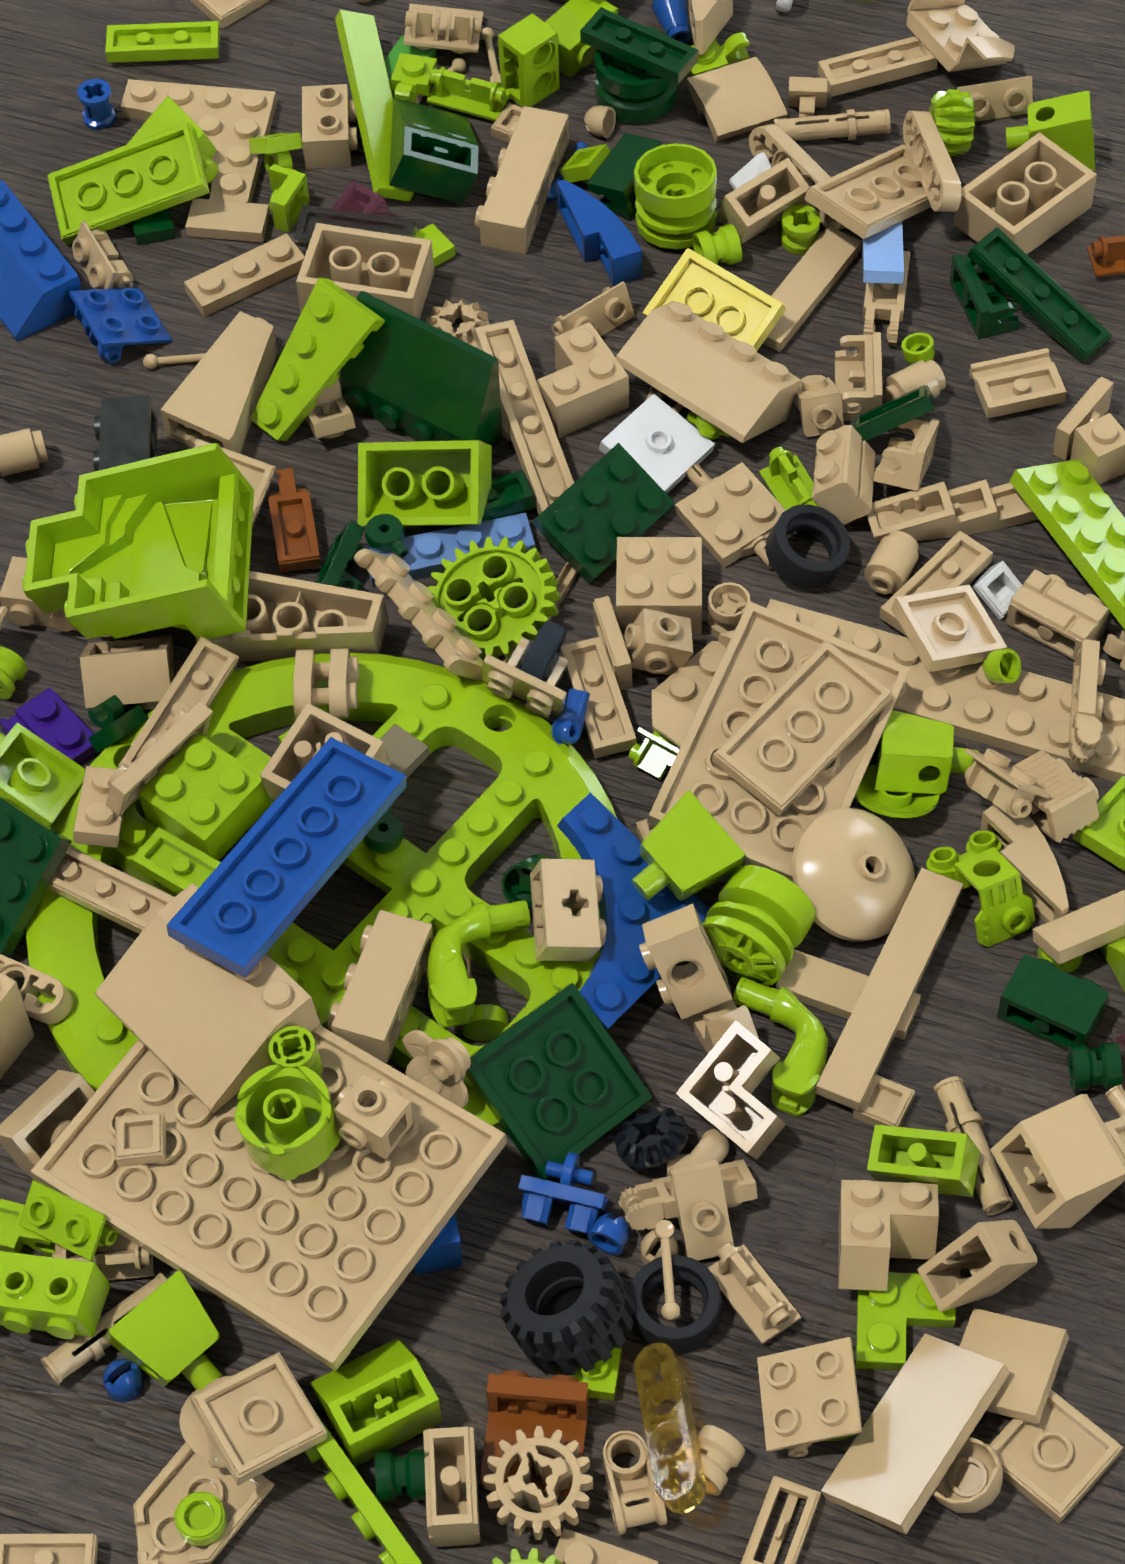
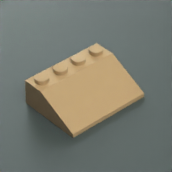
(199, 1015)

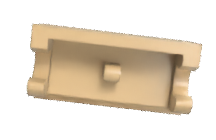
(859, 374)
(907, 460)

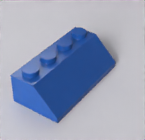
(32, 272)

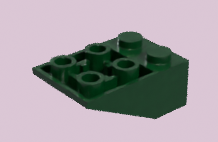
(432, 152)

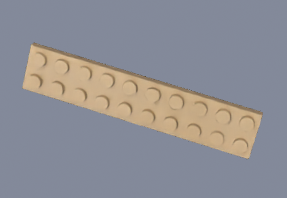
(1008, 716)

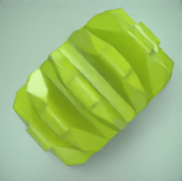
(954, 118)

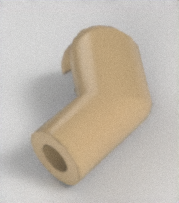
(711, 1146)

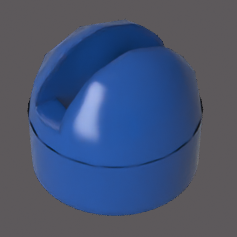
(610, 1234)
(128, 1385)

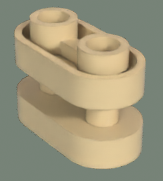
(342, 683)

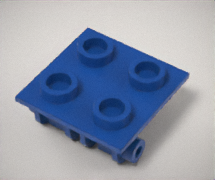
(117, 319)

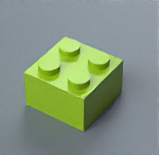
(205, 797)

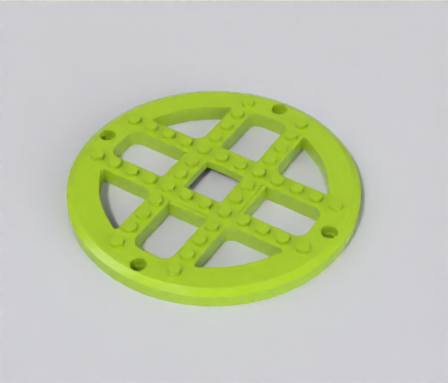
(438, 709)

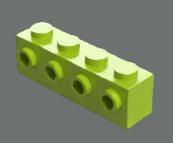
(51, 1295)

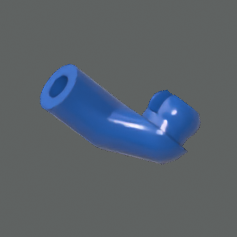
(570, 723)

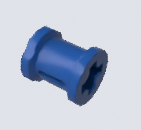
(95, 97)

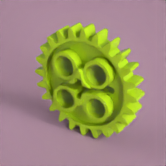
(492, 598)

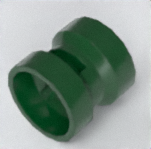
(516, 880)
(1094, 1066)
(400, 1476)

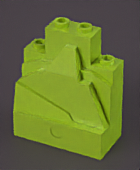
(149, 548)

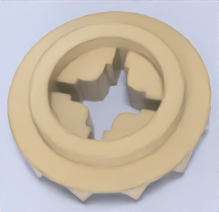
(471, 315)

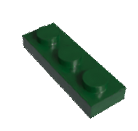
(639, 45)

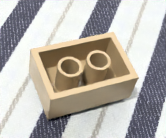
(1027, 195)
(378, 263)

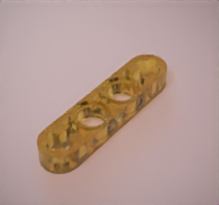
(674, 1424)

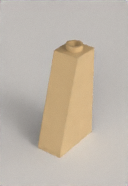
(223, 387)

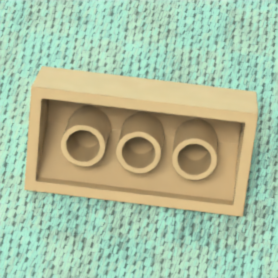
(709, 371)

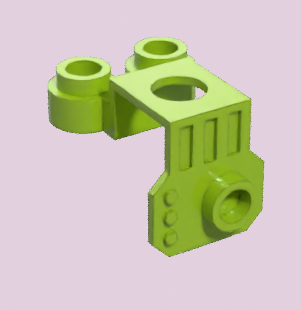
(1002, 902)

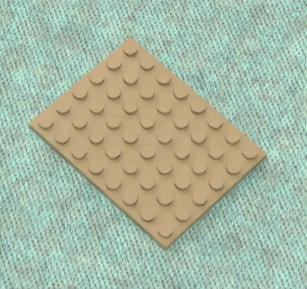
(294, 1254)

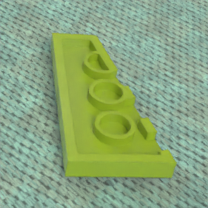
(321, 343)

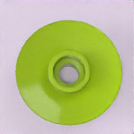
(893, 803)

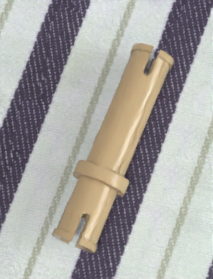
(838, 125)
(965, 1120)
(62, 1362)

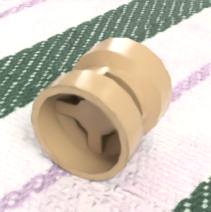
(726, 607)
(718, 1454)

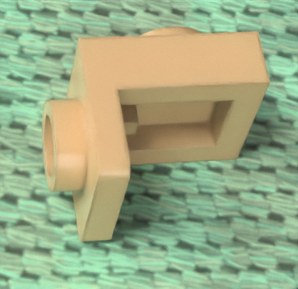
(819, 405)
(331, 414)

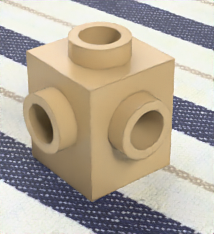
(659, 642)
(373, 1115)

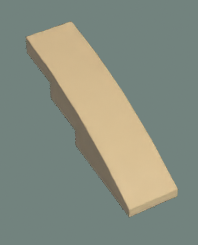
(942, 513)

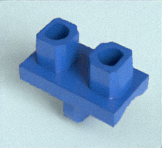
(541, 1194)

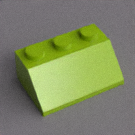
(424, 481)

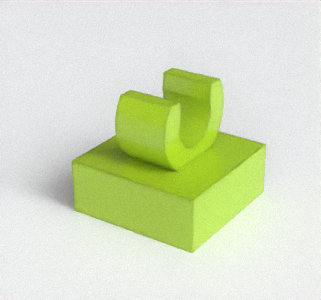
(276, 148)

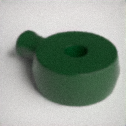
(385, 534)
(385, 834)

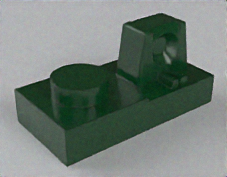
(341, 554)

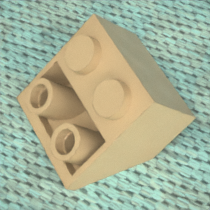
(1061, 1163)

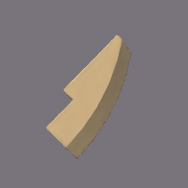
(1031, 856)

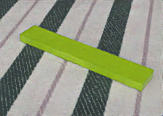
(370, 96)

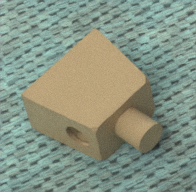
(994, 1254)

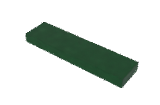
(1039, 295)

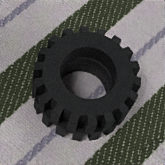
(585, 1329)

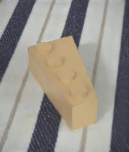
(306, 616)

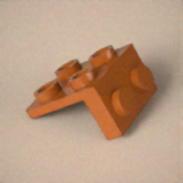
(528, 1402)

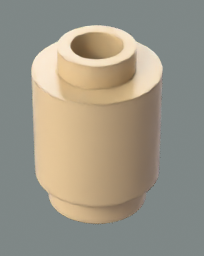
(913, 377)
(21, 451)
(892, 562)

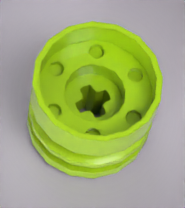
(675, 195)
(758, 923)

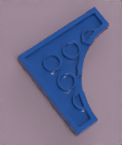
(619, 970)

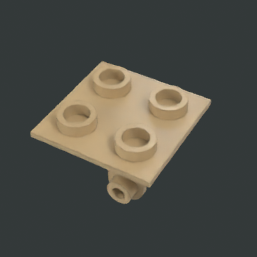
(443, 28)
(809, 1396)

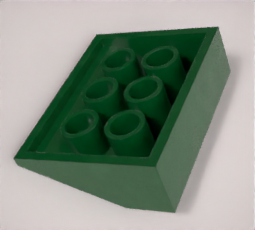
(423, 380)

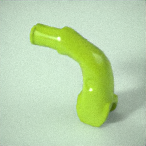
(450, 989)
(798, 1075)

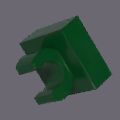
(114, 722)

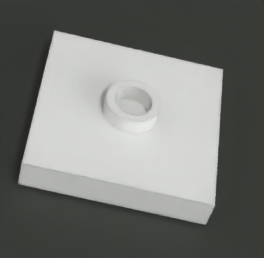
(660, 442)

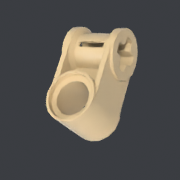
(631, 1489)

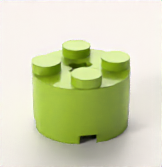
(287, 1120)

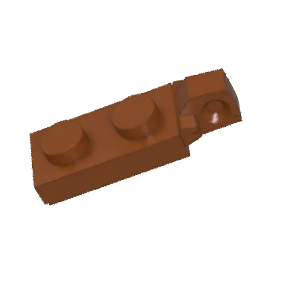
(293, 525)

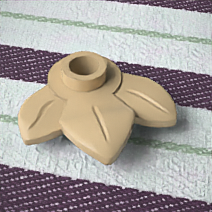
(438, 1065)

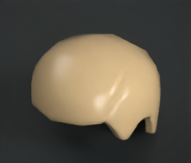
(971, 1479)

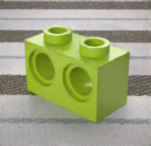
(529, 60)

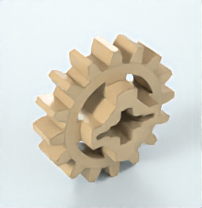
(521, 1492)

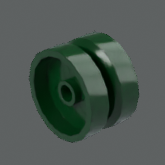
(631, 90)

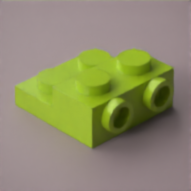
(36, 774)

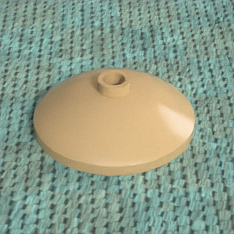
(834, 875)

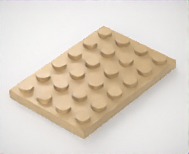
(755, 664)

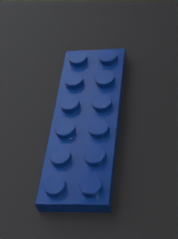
(286, 857)

